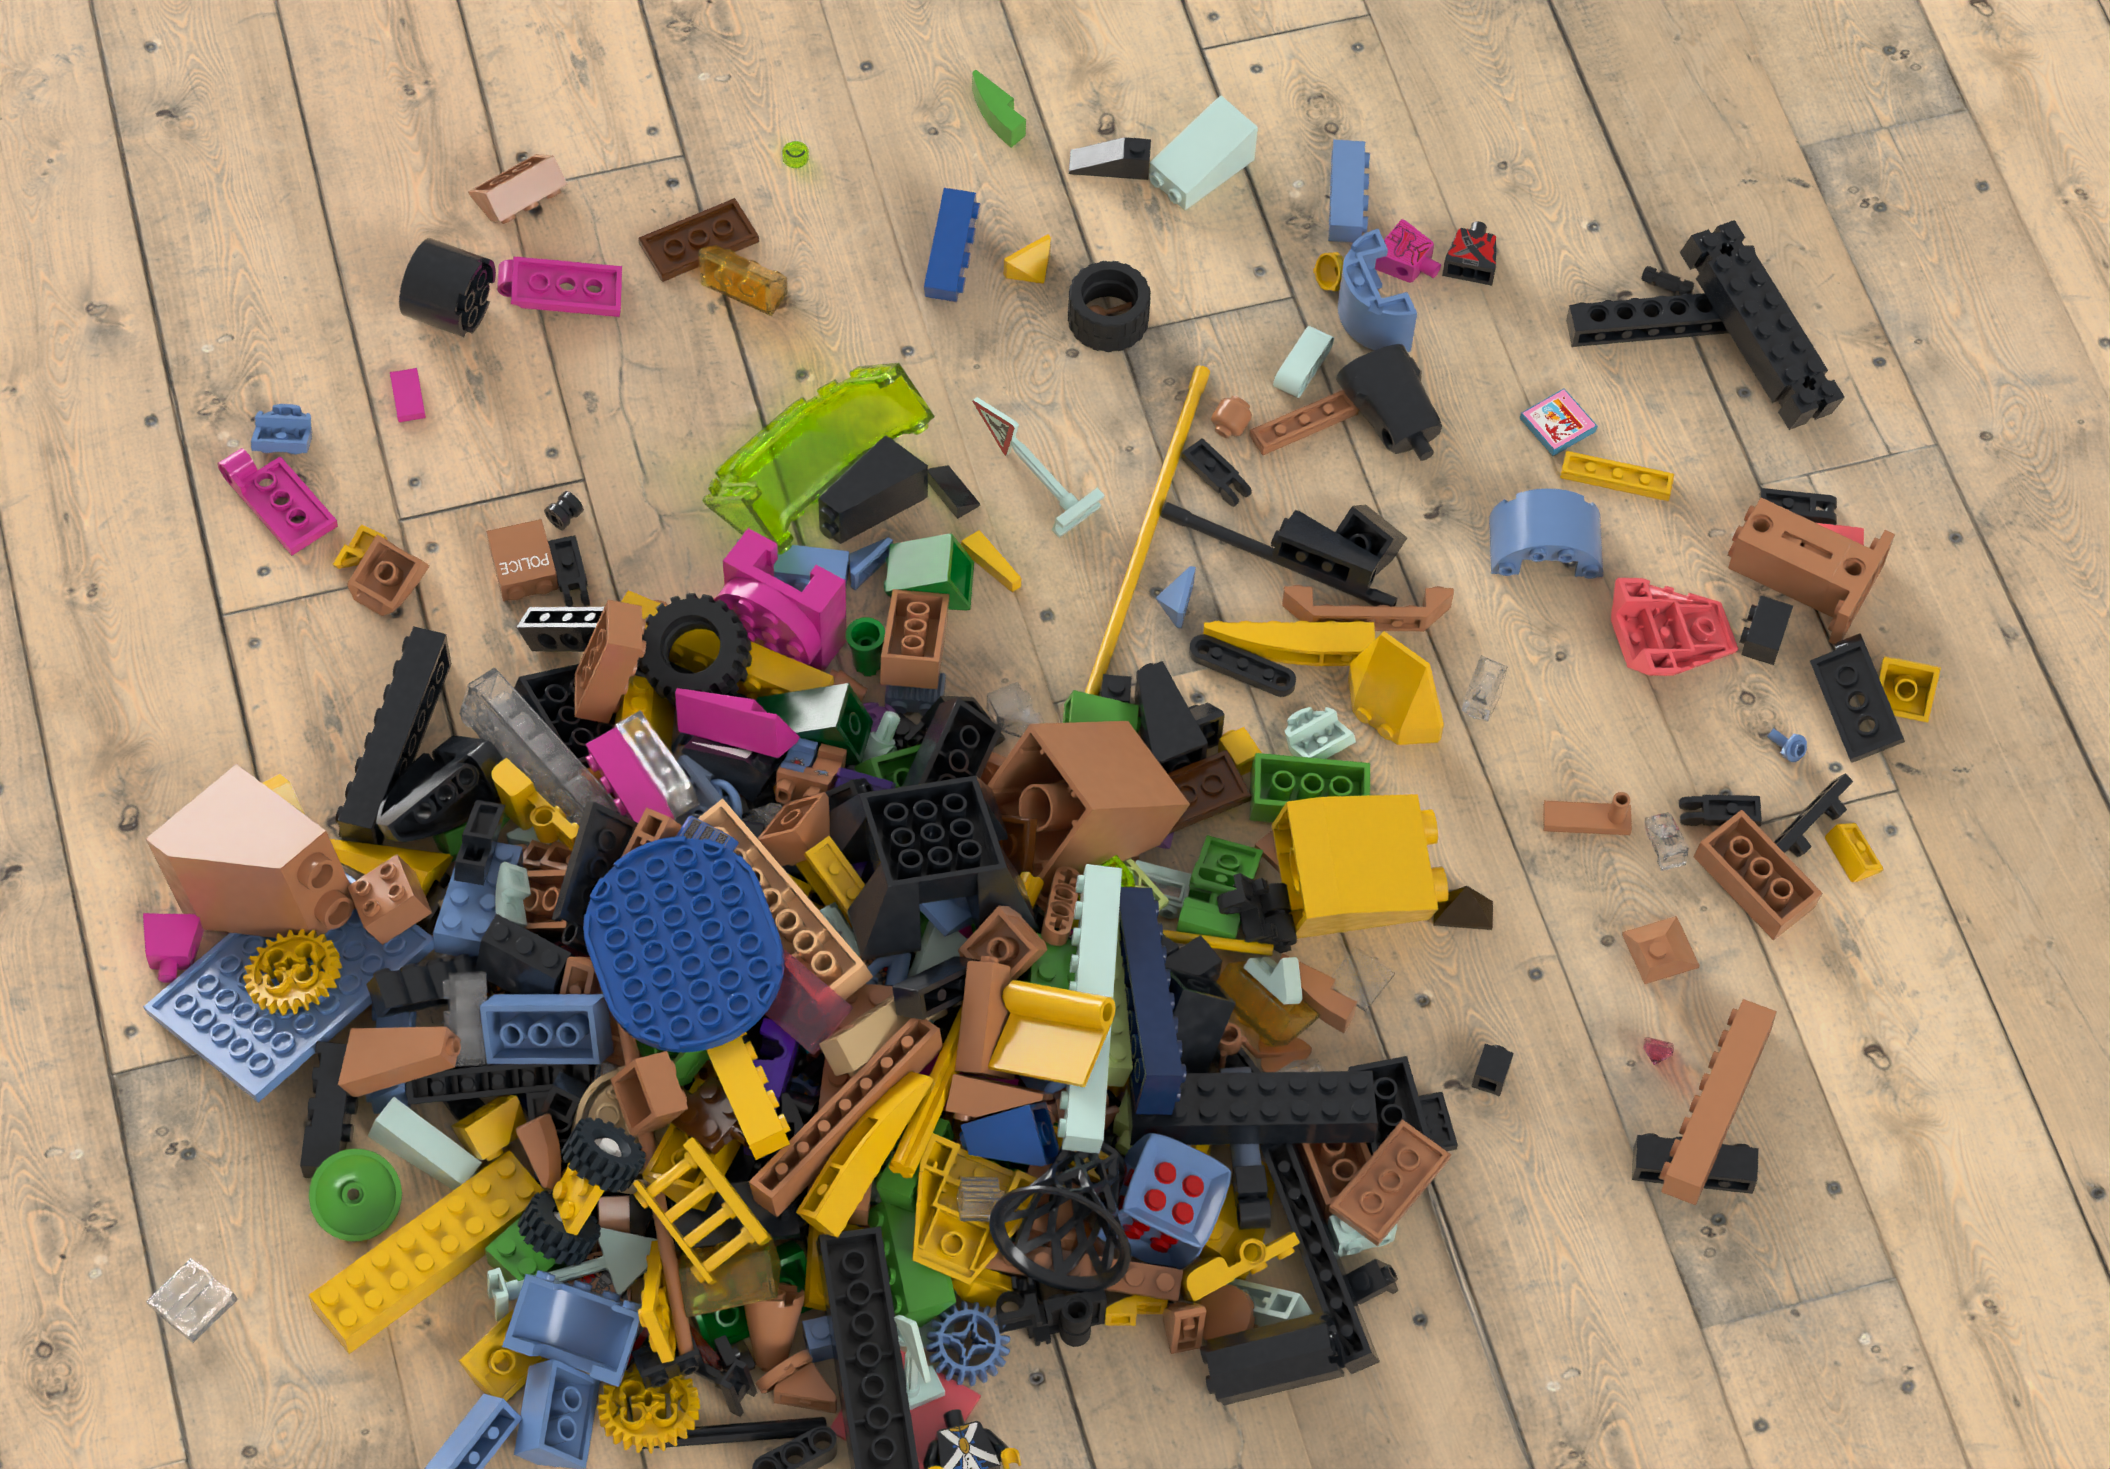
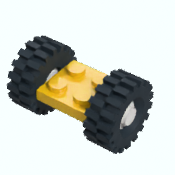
(597, 1160)

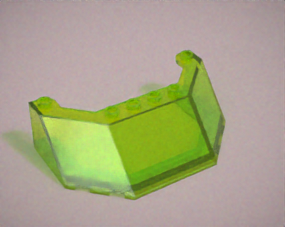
(812, 447)

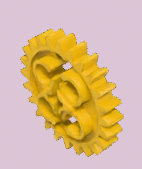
(292, 971)
(648, 1412)

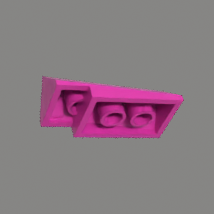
(733, 722)

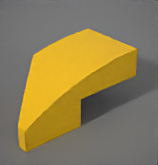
(353, 554)

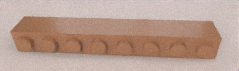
(1718, 1102)
(813, 1145)

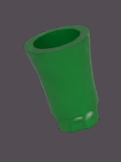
(866, 642)

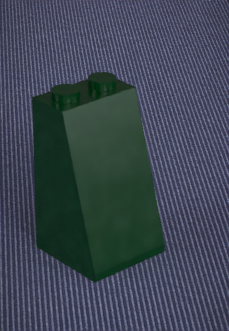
(825, 716)

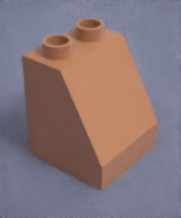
(1091, 794)
(251, 862)

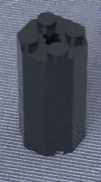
(1273, 1358)

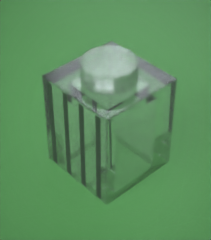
(977, 1197)

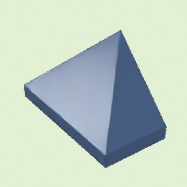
(867, 561)
(1177, 595)

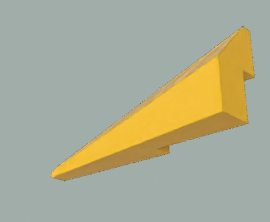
(366, 857)

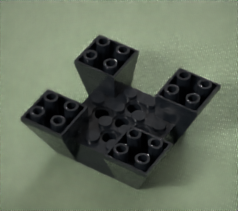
(925, 848)

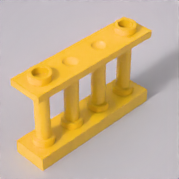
(831, 875)
(732, 1207)

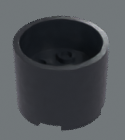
(446, 287)

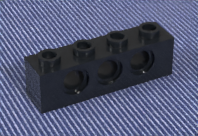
(559, 628)

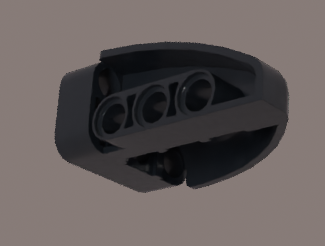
(441, 791)

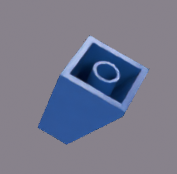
(1013, 1136)

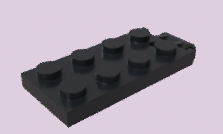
(597, 847)

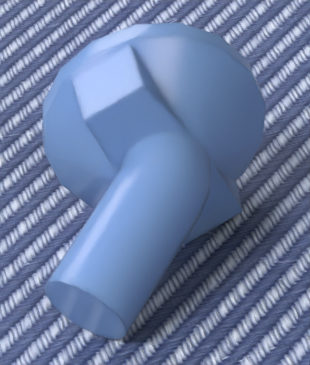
(1792, 748)

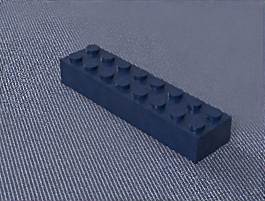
(1152, 1026)

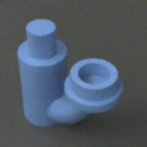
(897, 968)

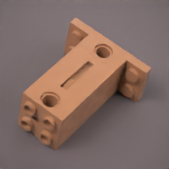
(1808, 562)

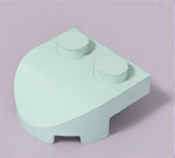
(1317, 733)

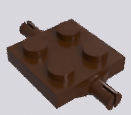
(710, 1117)

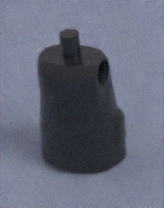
(1392, 399)

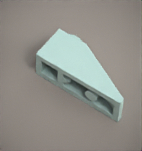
(1272, 1303)

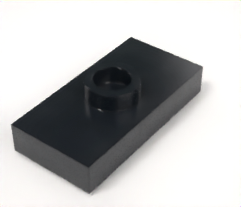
(1438, 1120)

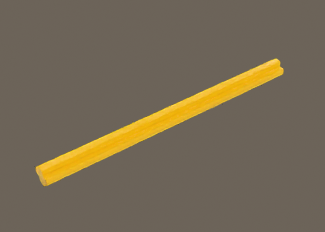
(931, 1106)

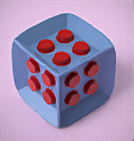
(1170, 1200)

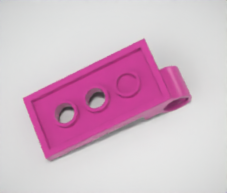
(537, 283)

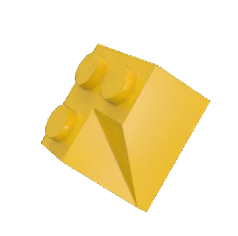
(490, 1127)

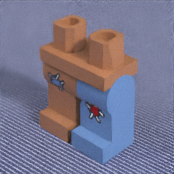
(805, 774)

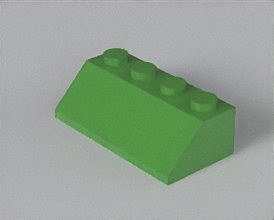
(915, 1289)

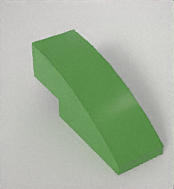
(998, 109)

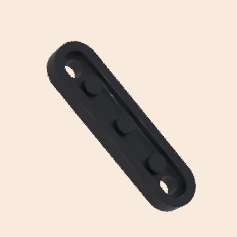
(1242, 665)

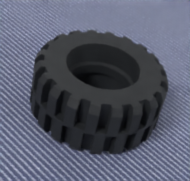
(686, 616)

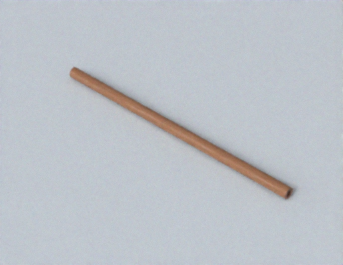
(664, 1238)

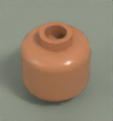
(1231, 417)

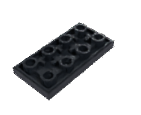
(731, 1227)

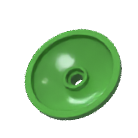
(376, 1201)

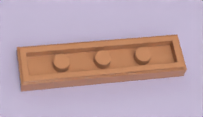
(1303, 422)

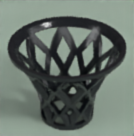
(1107, 1220)

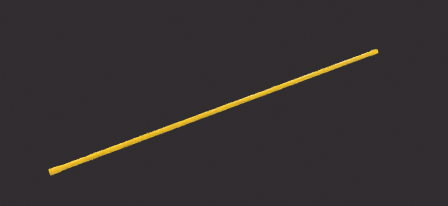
(1195, 389)

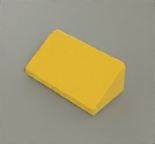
(1853, 851)

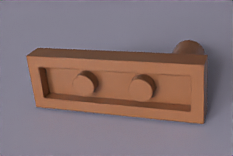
(1589, 817)

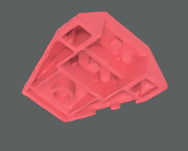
(1668, 630)

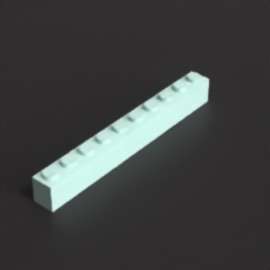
(1094, 974)

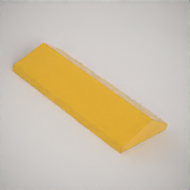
(497, 1368)

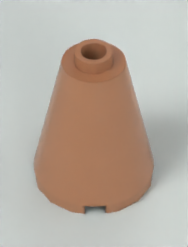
(774, 1325)

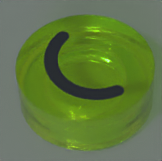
(795, 154)

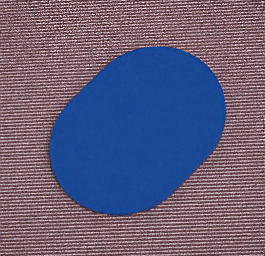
(684, 944)

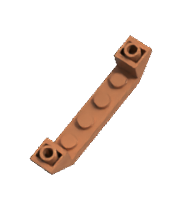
(1436, 602)

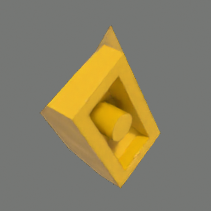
(984, 1288)

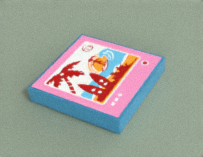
(1558, 422)

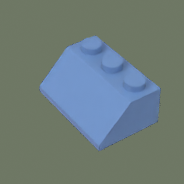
(557, 1416)

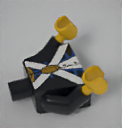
(967, 1447)

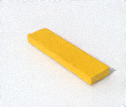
(1617, 476)

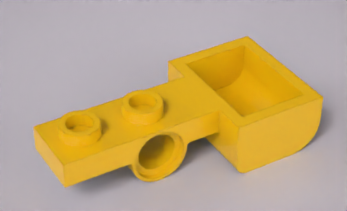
(529, 808)
(1214, 1272)

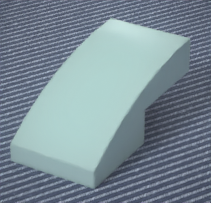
(510, 891)

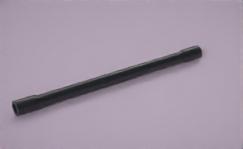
(1186, 518)

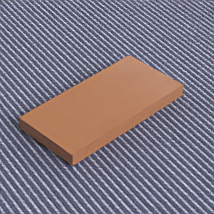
(1389, 1182)

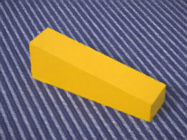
(990, 559)

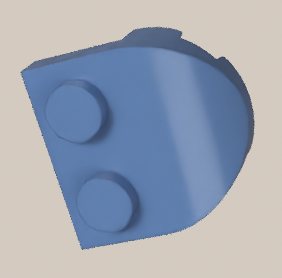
(282, 430)

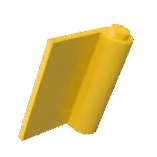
(1052, 1032)

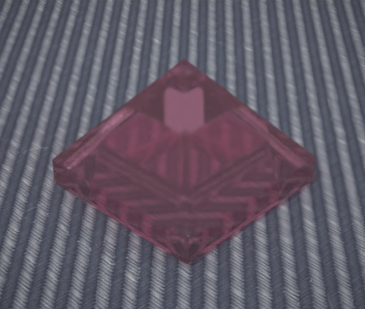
(1657, 1049)

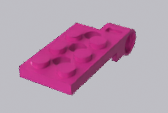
(244, 478)

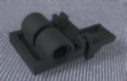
(1262, 911)
(1060, 1314)

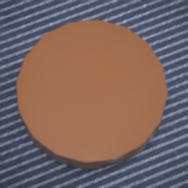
(1227, 1312)
(783, 1370)

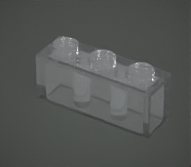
(465, 995)

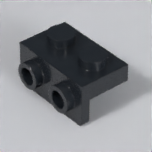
(656, 1373)

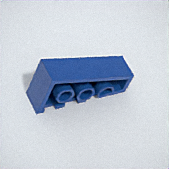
(951, 245)

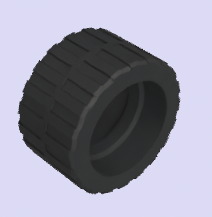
(1109, 280)

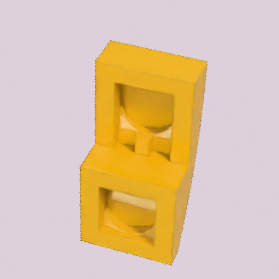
(1126, 1310)

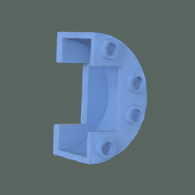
(1362, 311)
(1546, 527)
(574, 1326)

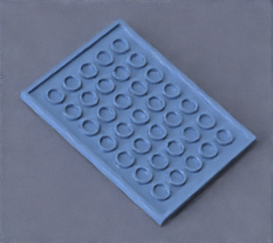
(259, 1049)

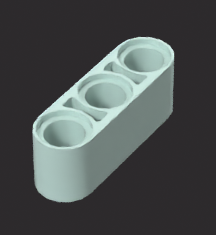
(1303, 361)

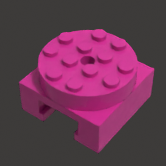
(778, 616)

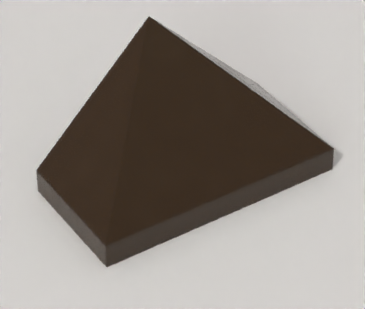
(1465, 910)

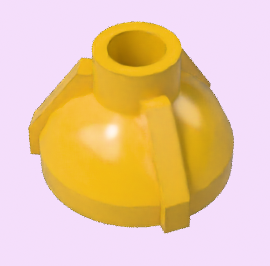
(1329, 271)

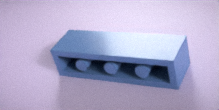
(1347, 191)
(796, 564)
(477, 1435)

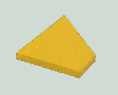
(1029, 262)

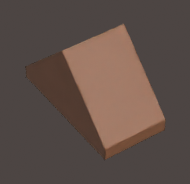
(806, 1390)

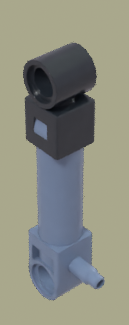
(1249, 1180)

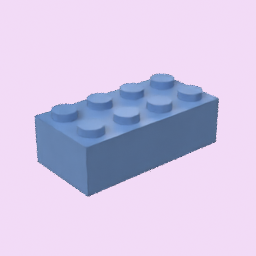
(471, 907)
(546, 1029)

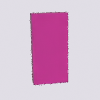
(407, 395)

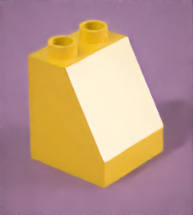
(1358, 862)

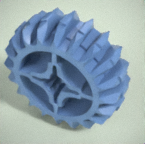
(953, 1340)

